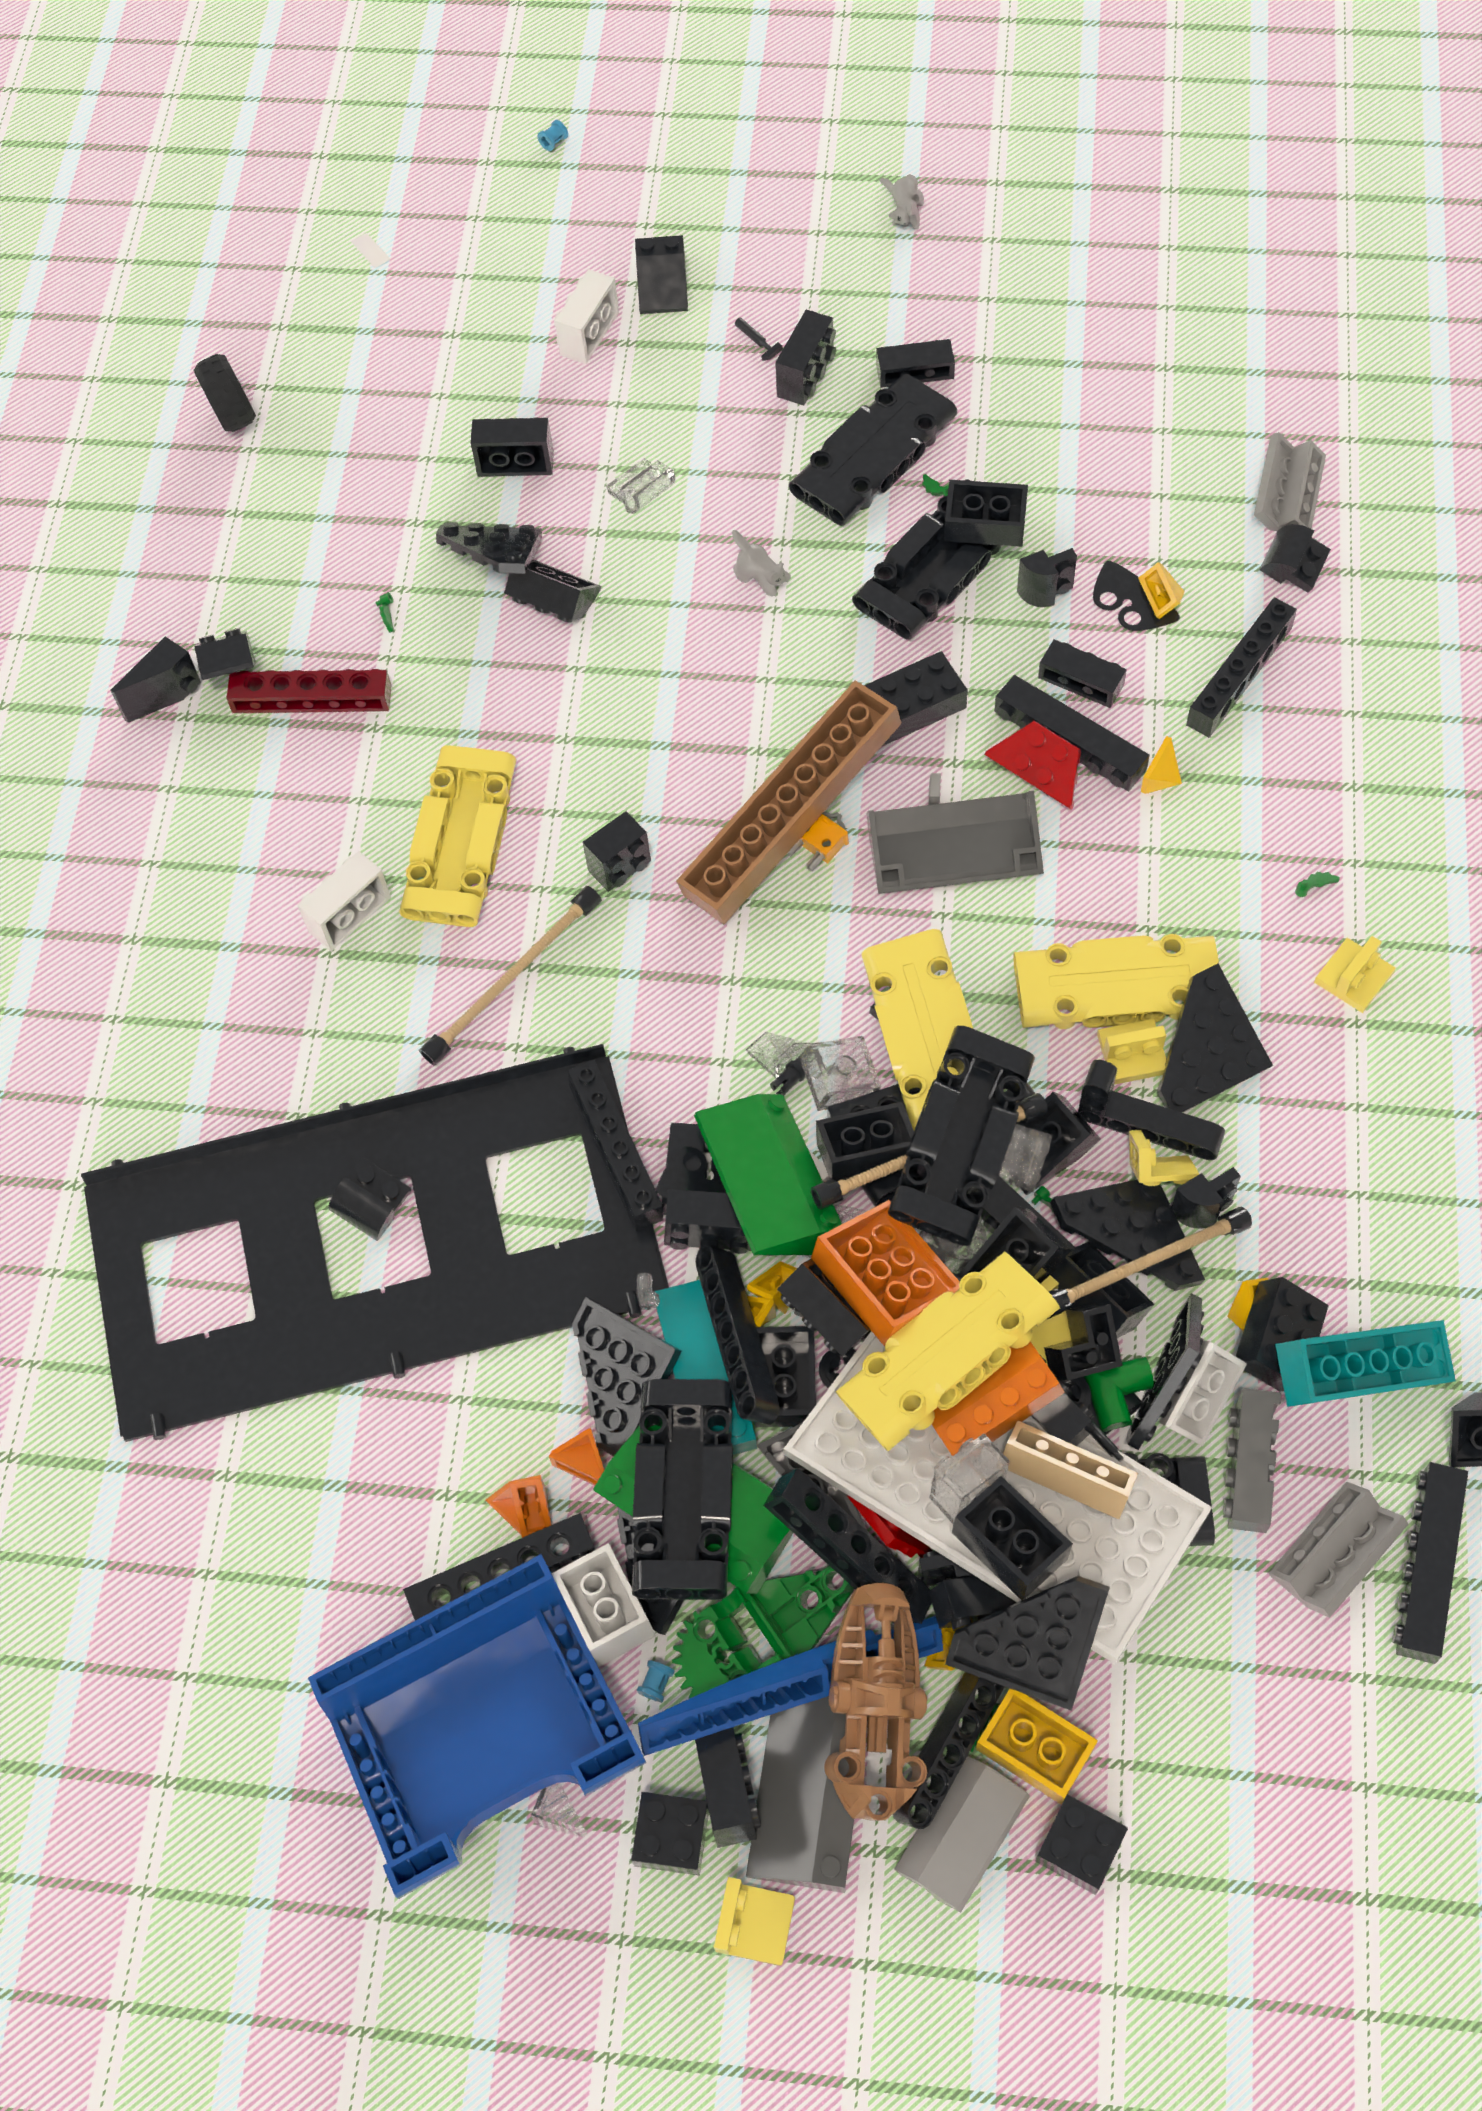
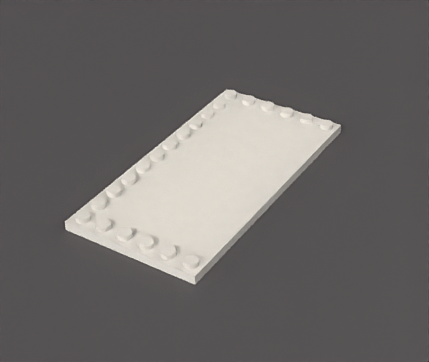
(1125, 1553)

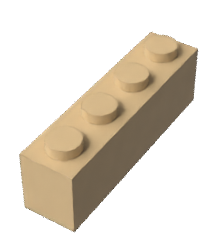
(1069, 1469)

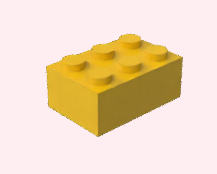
(1036, 1745)

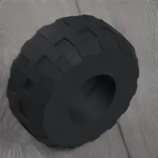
(224, 393)

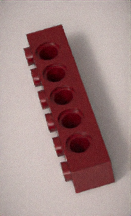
(309, 691)

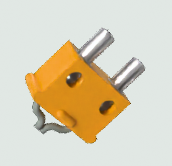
(823, 839)

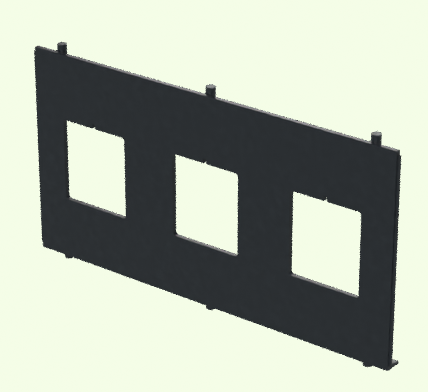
(299, 1332)

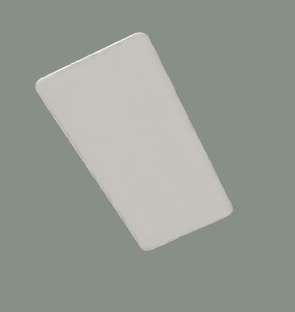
(370, 250)

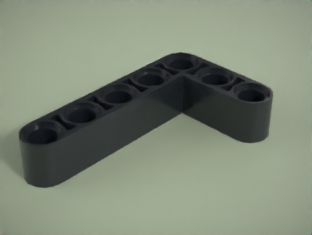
(1158, 1124)

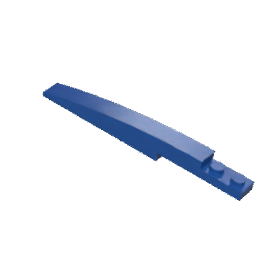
(762, 1692)

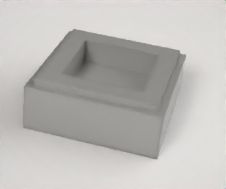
(934, 788)

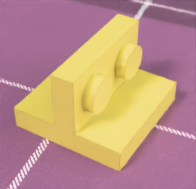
(1356, 973)
(1134, 1049)

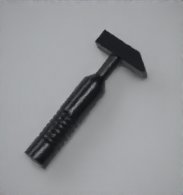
(758, 339)

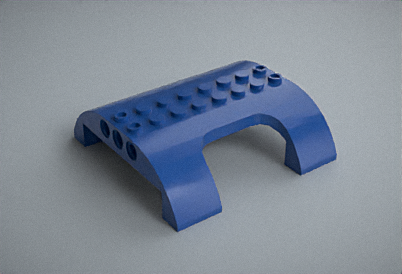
(472, 1719)

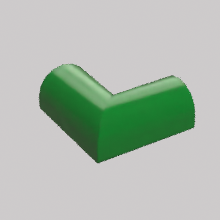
(1111, 1386)

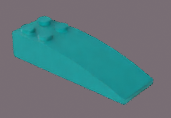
(689, 1328)
(1365, 1363)

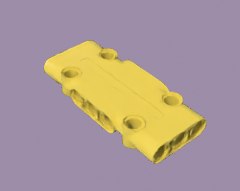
(458, 836)
(1109, 980)
(917, 1009)
(947, 1350)

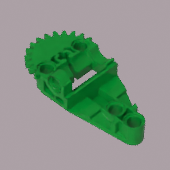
(780, 1614)

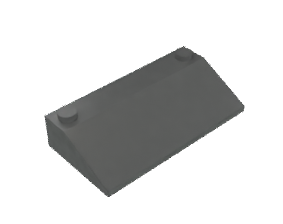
(955, 842)
(801, 1818)

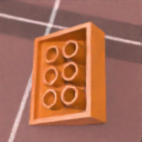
(882, 1269)
(1000, 1401)

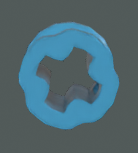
(552, 135)
(655, 1681)

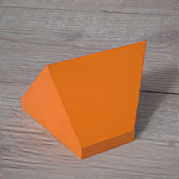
(579, 1457)
(523, 1504)

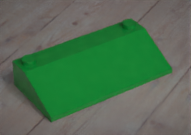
(766, 1173)
(755, 1532)

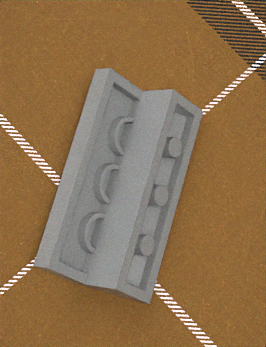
(1289, 483)
(1338, 1549)
(964, 1834)

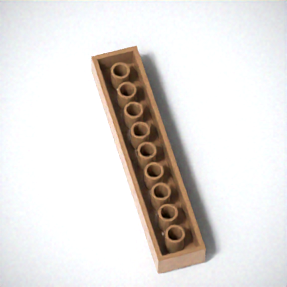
(789, 802)

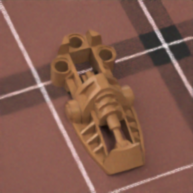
(883, 1691)

